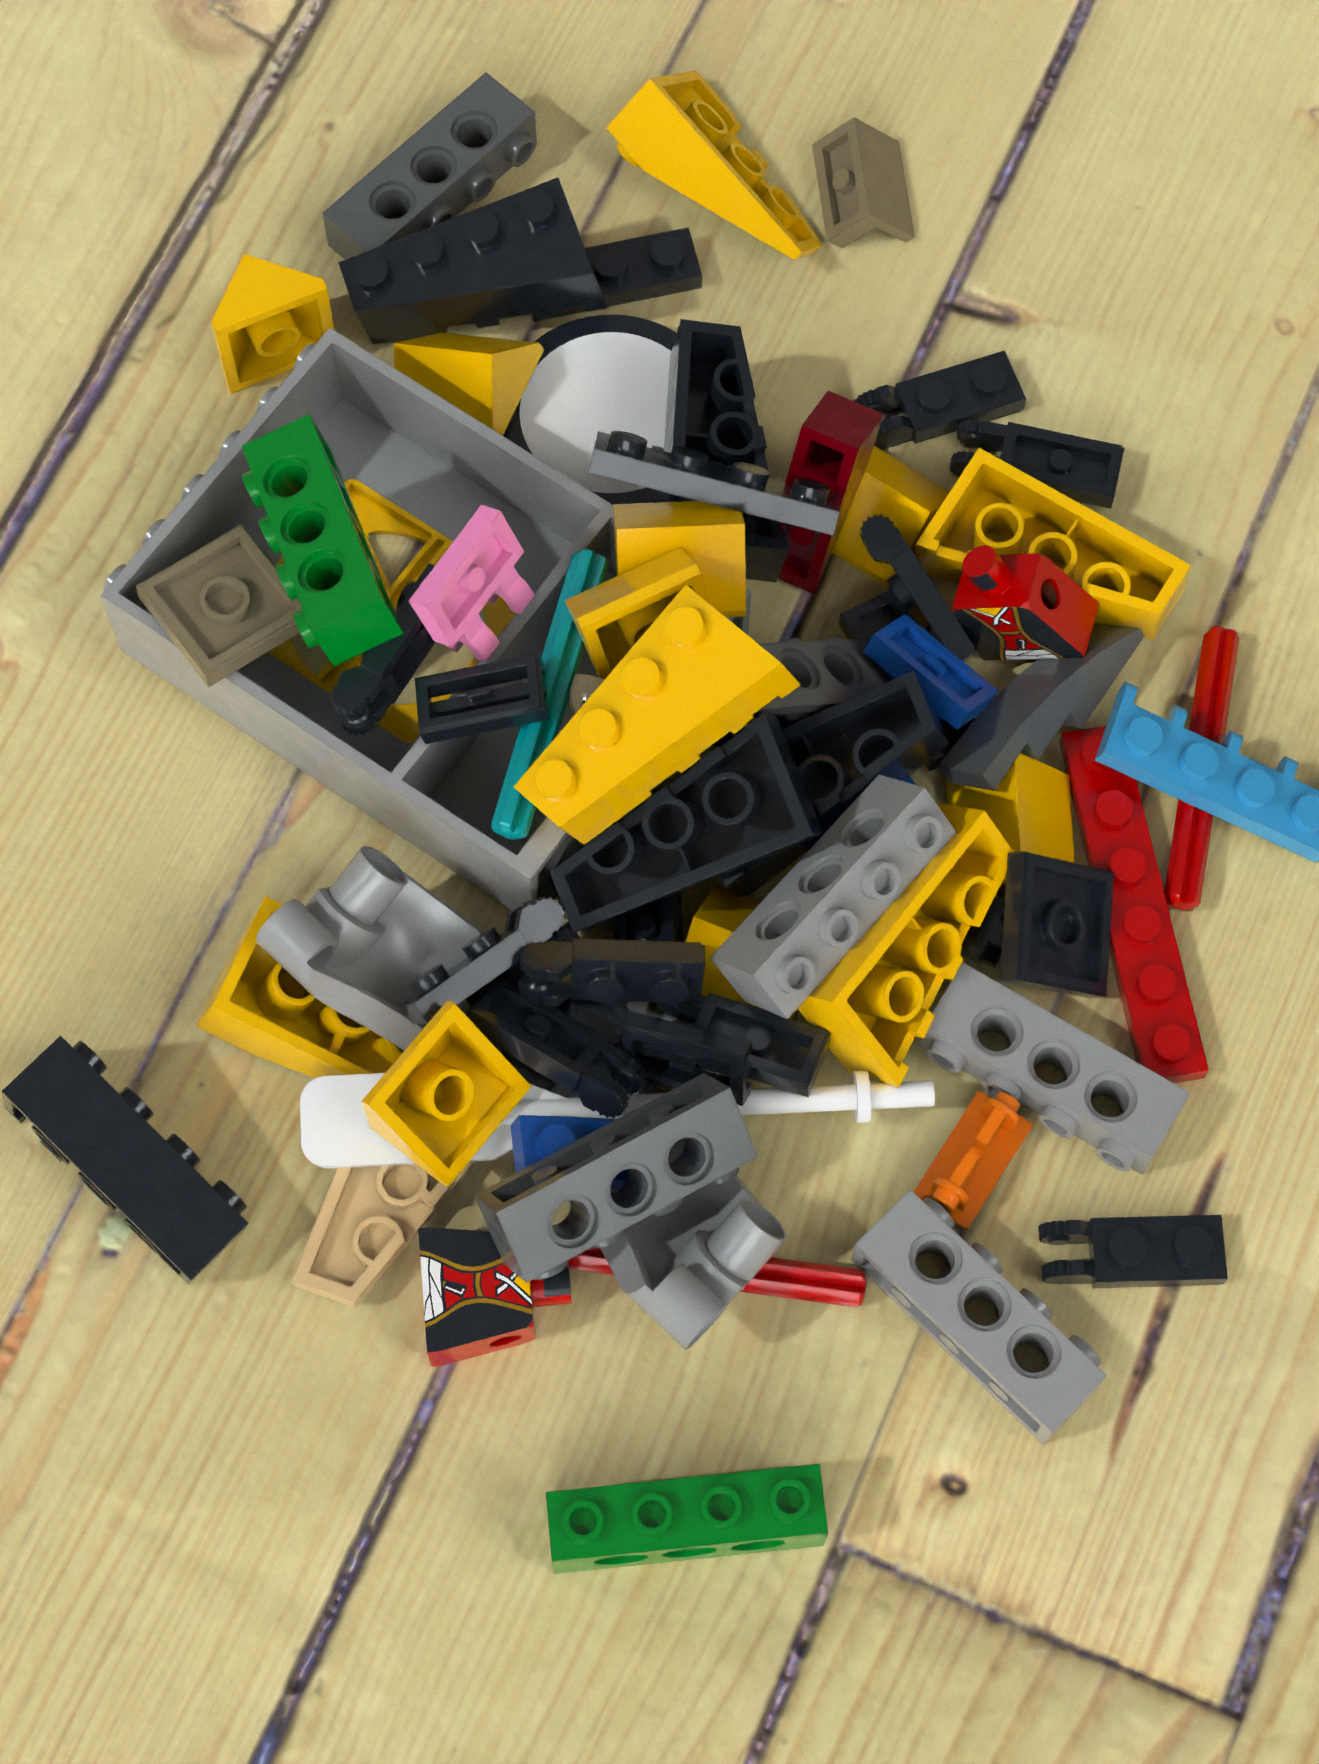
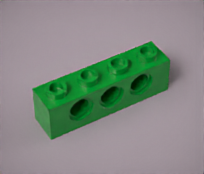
(320, 541)
(686, 1518)

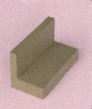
(861, 184)

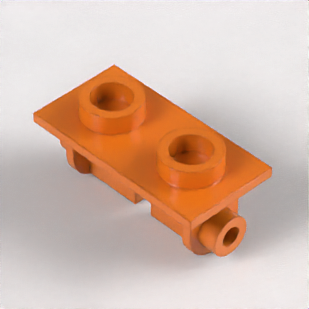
(975, 1156)

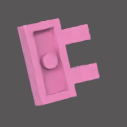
(467, 577)

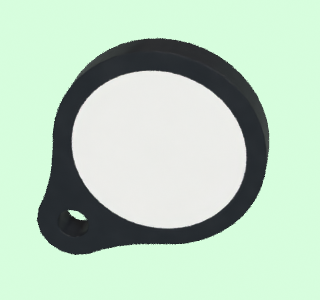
(592, 379)

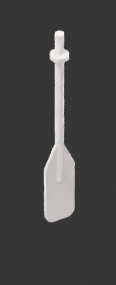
(339, 1134)

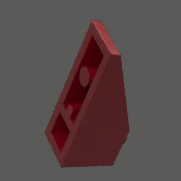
(834, 451)

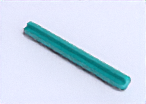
(561, 660)

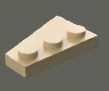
(366, 1226)

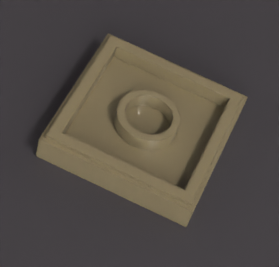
(222, 605)

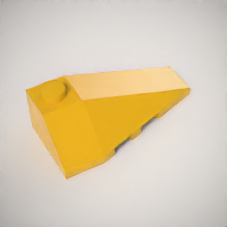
(688, 141)
(278, 1020)

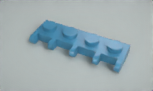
(1211, 774)

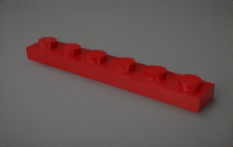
(1141, 928)

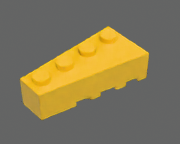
(1021, 515)
(652, 716)
(890, 977)

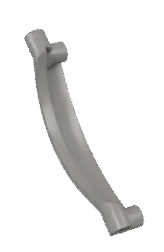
(380, 932)

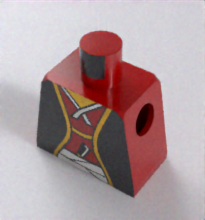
(1022, 607)
(475, 1299)

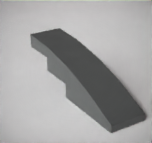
(1036, 706)

